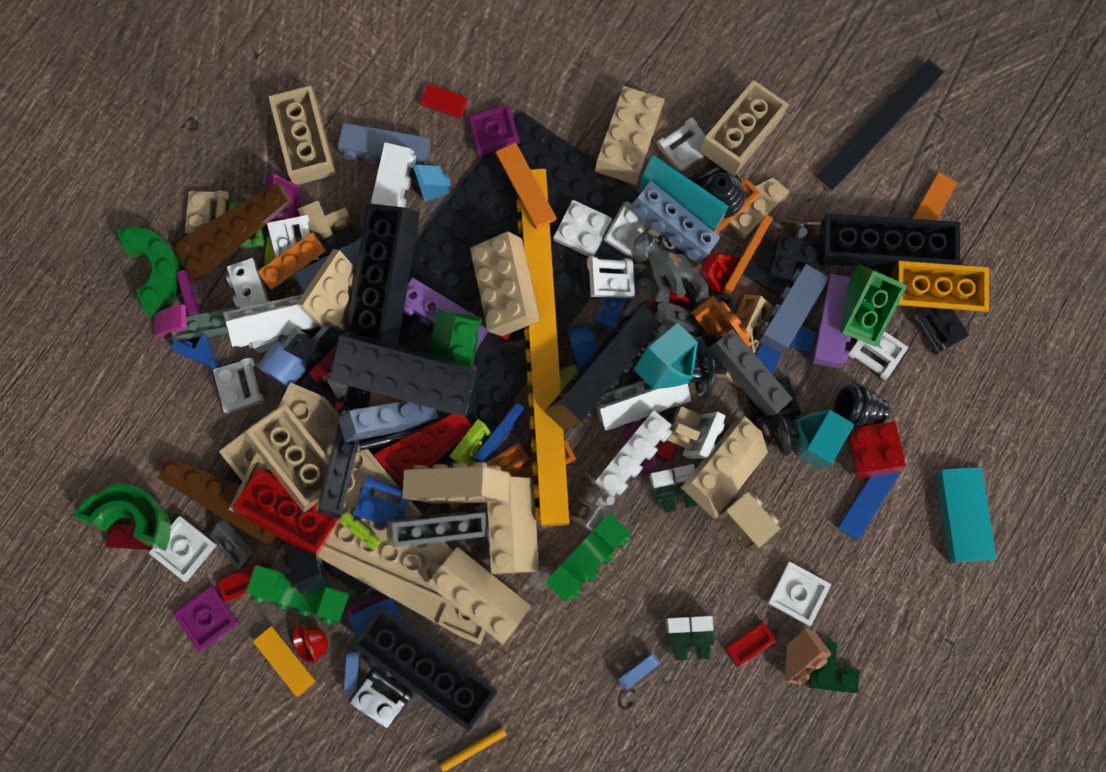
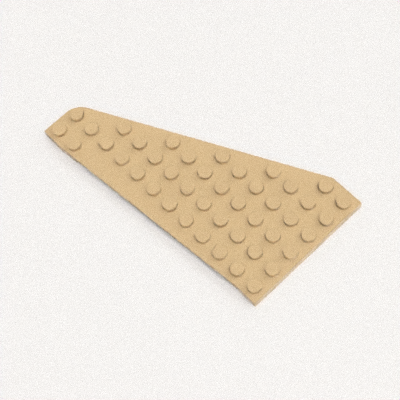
(394, 571)

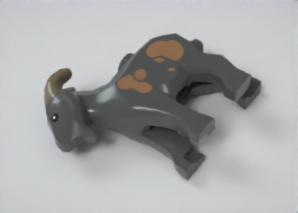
(671, 269)

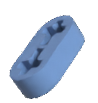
(353, 671)
(639, 671)

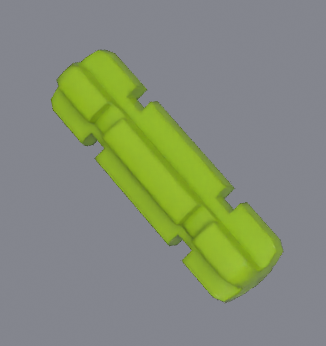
(359, 530)

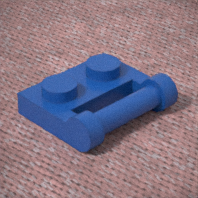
(377, 509)

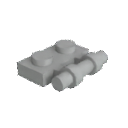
(588, 510)

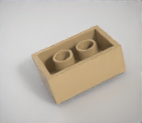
(749, 522)

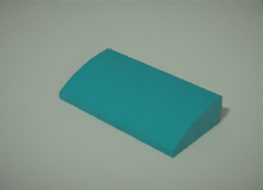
(685, 192)
(965, 515)

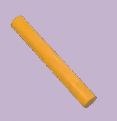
(472, 749)

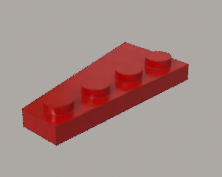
(423, 446)

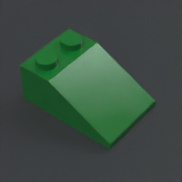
(870, 304)

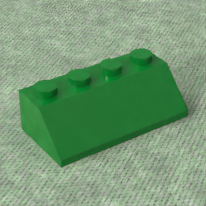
(455, 335)

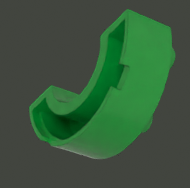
(163, 282)
(126, 500)
(588, 557)
(276, 587)

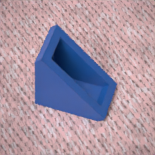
(581, 344)

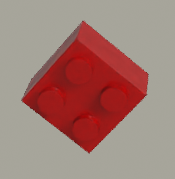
(876, 450)

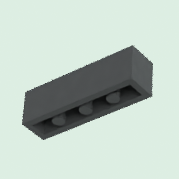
(750, 373)
(436, 527)

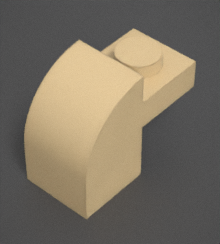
(322, 224)
(684, 427)

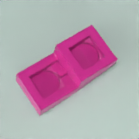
(170, 320)

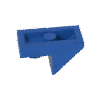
(202, 353)

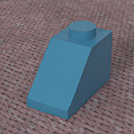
(432, 181)

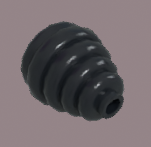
(728, 190)
(861, 405)

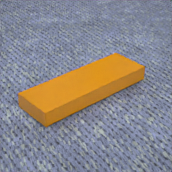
(284, 661)

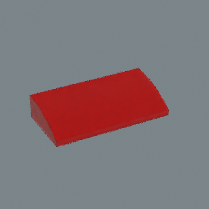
(274, 510)

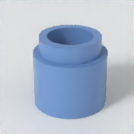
(282, 365)

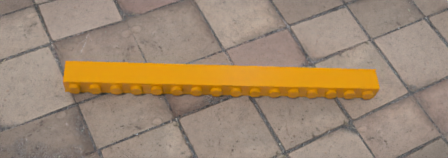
(544, 372)

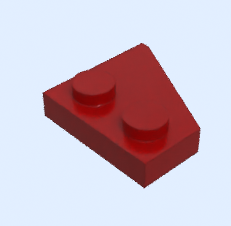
(718, 269)

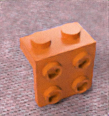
(716, 320)

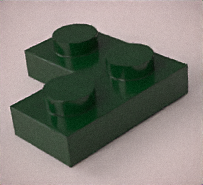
(832, 677)

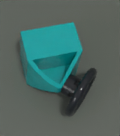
(672, 363)
(816, 436)

